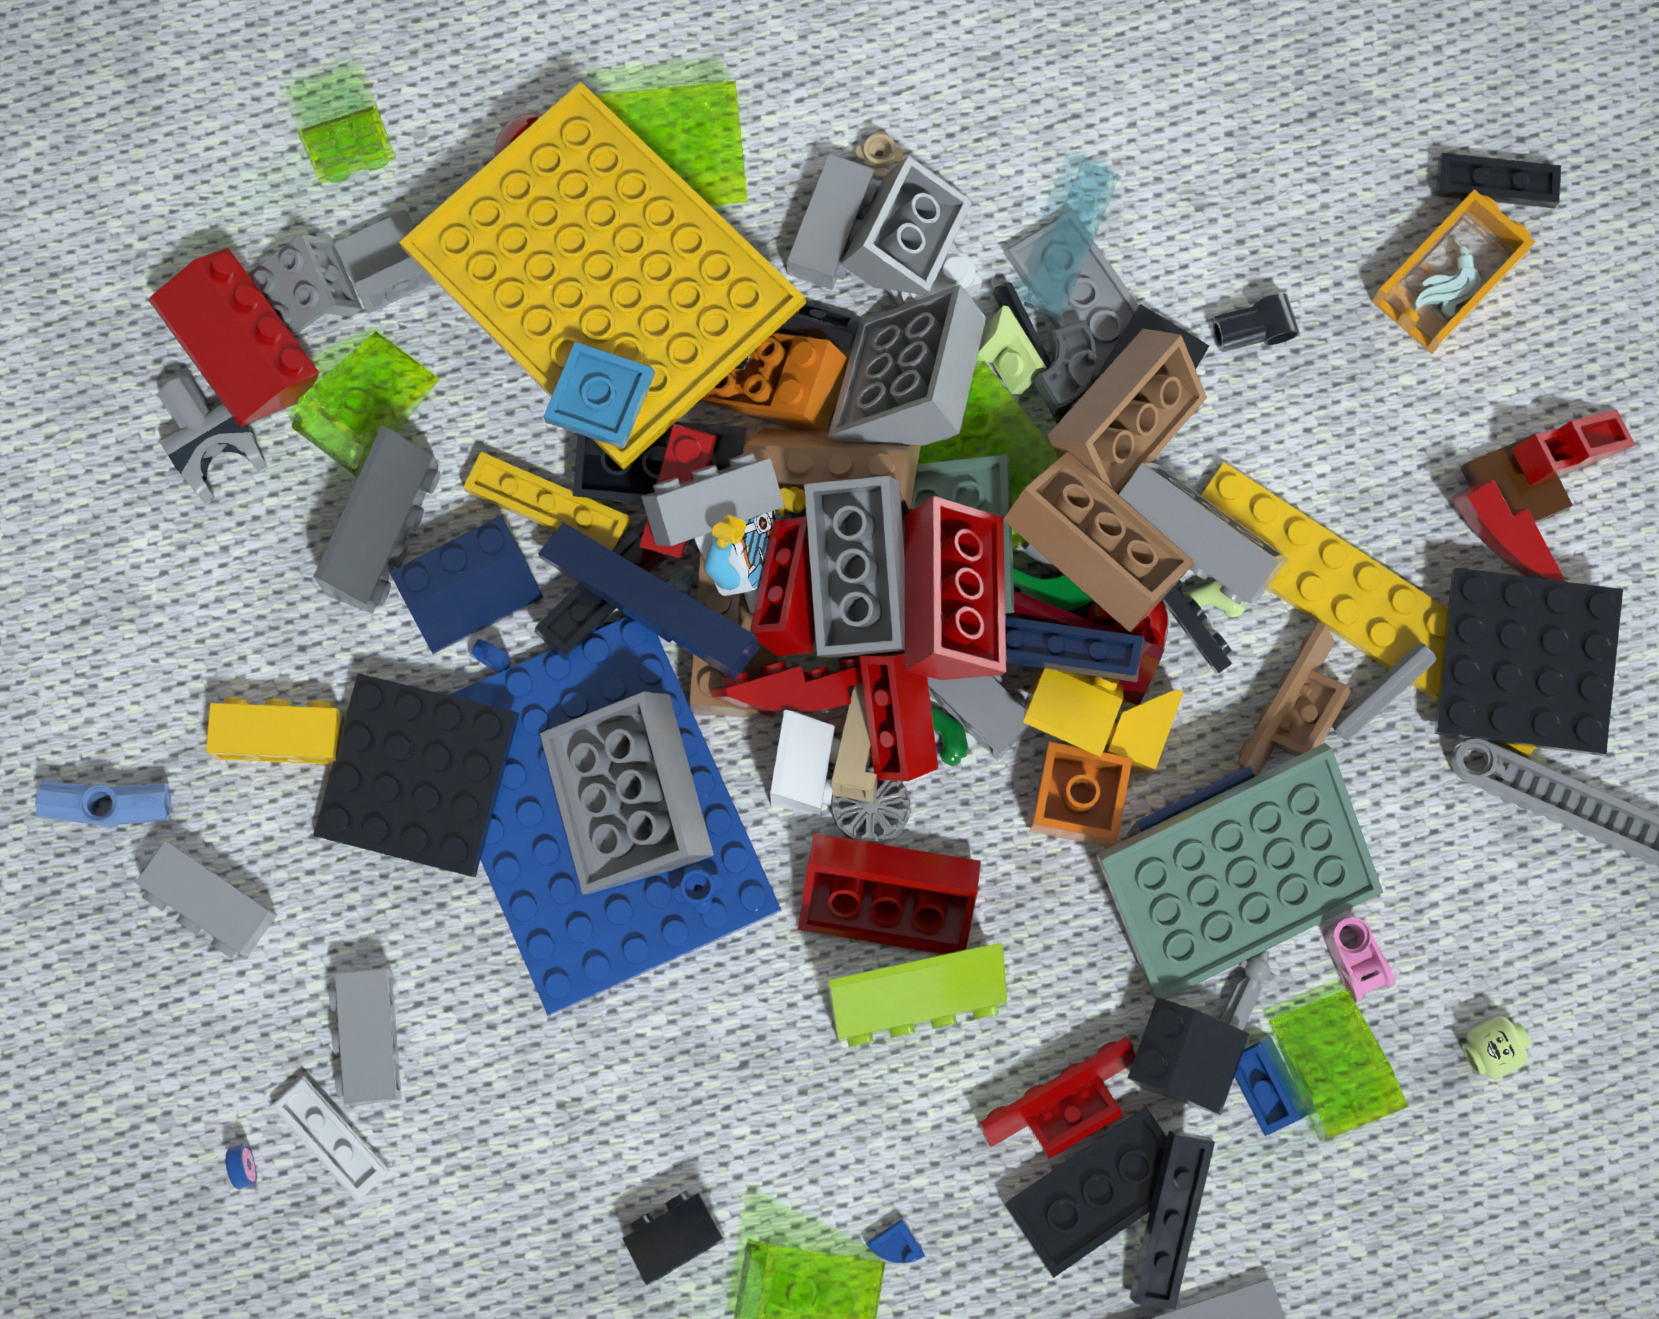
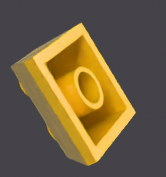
(1074, 707)

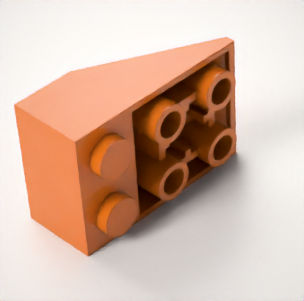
(785, 383)

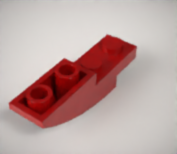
(791, 687)

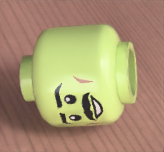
(1496, 1047)

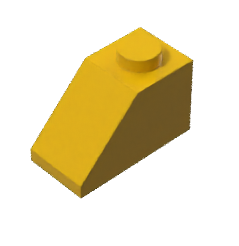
(1144, 730)

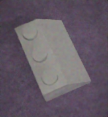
(907, 230)

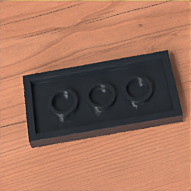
(1091, 1193)

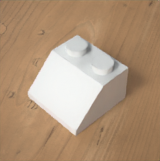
(803, 763)

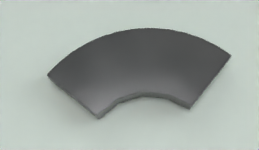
(1070, 368)

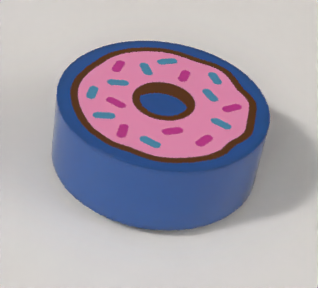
(241, 1166)

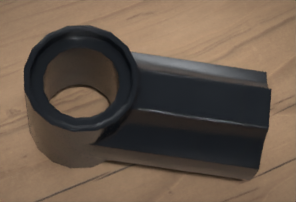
(1267, 321)

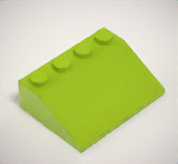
(918, 994)

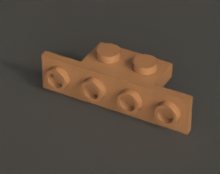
(1302, 707)

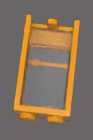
(1495, 247)

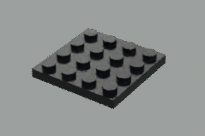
(1529, 661)
(416, 775)

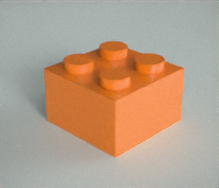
(1081, 795)

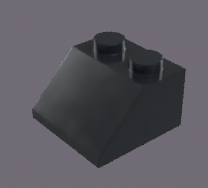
(1188, 1056)
(673, 1237)

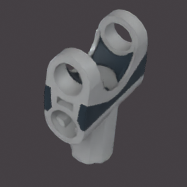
(202, 435)

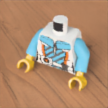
(738, 548)

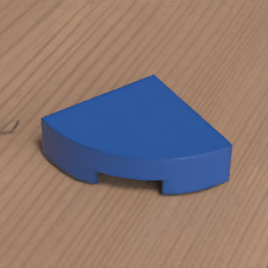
(490, 656)
(896, 1244)

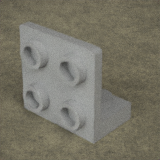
(379, 264)
(306, 282)

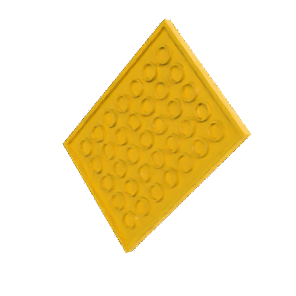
(603, 248)

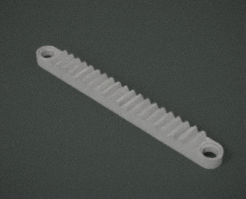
(1562, 799)

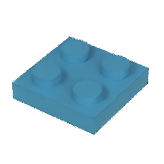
(599, 395)

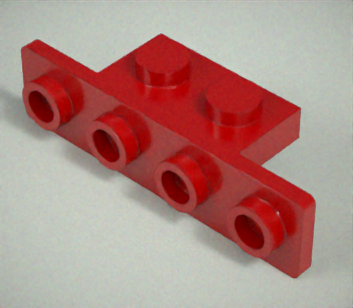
(1066, 1106)

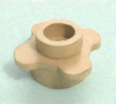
(879, 142)

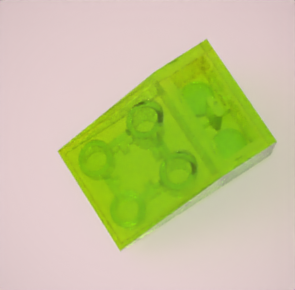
(347, 143)
(1337, 1065)

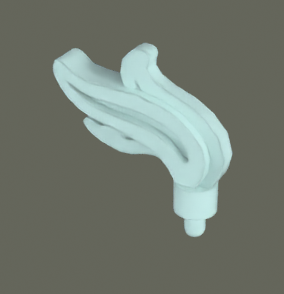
(1451, 289)

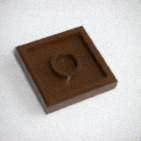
(1541, 499)

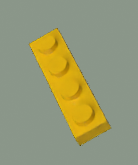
(543, 501)

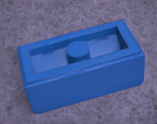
(1269, 1087)

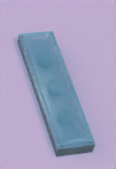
(1071, 240)

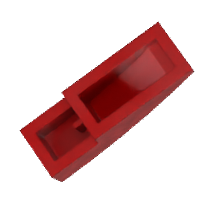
(1572, 446)
(1506, 531)

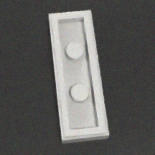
(330, 1138)

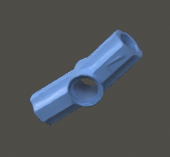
(79, 803)

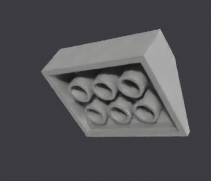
(910, 372)
(626, 792)

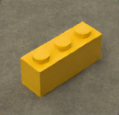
(273, 731)

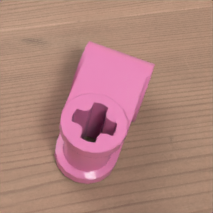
(1360, 960)

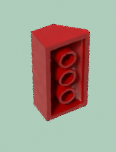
(234, 337)
(954, 591)
(889, 895)

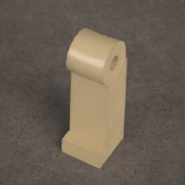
(854, 755)

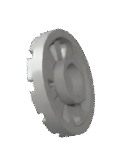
(874, 813)

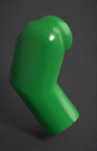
(952, 735)

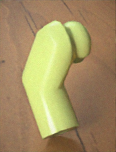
(1210, 594)

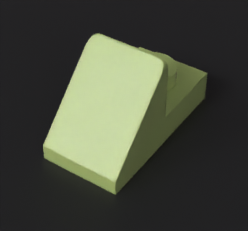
(1010, 351)

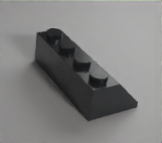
(603, 478)

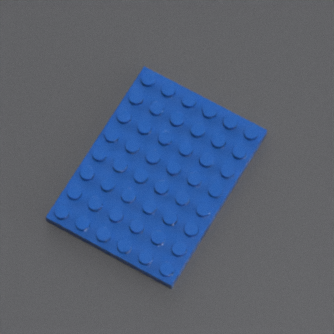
(603, 938)

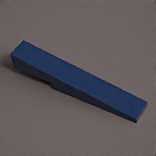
(651, 601)

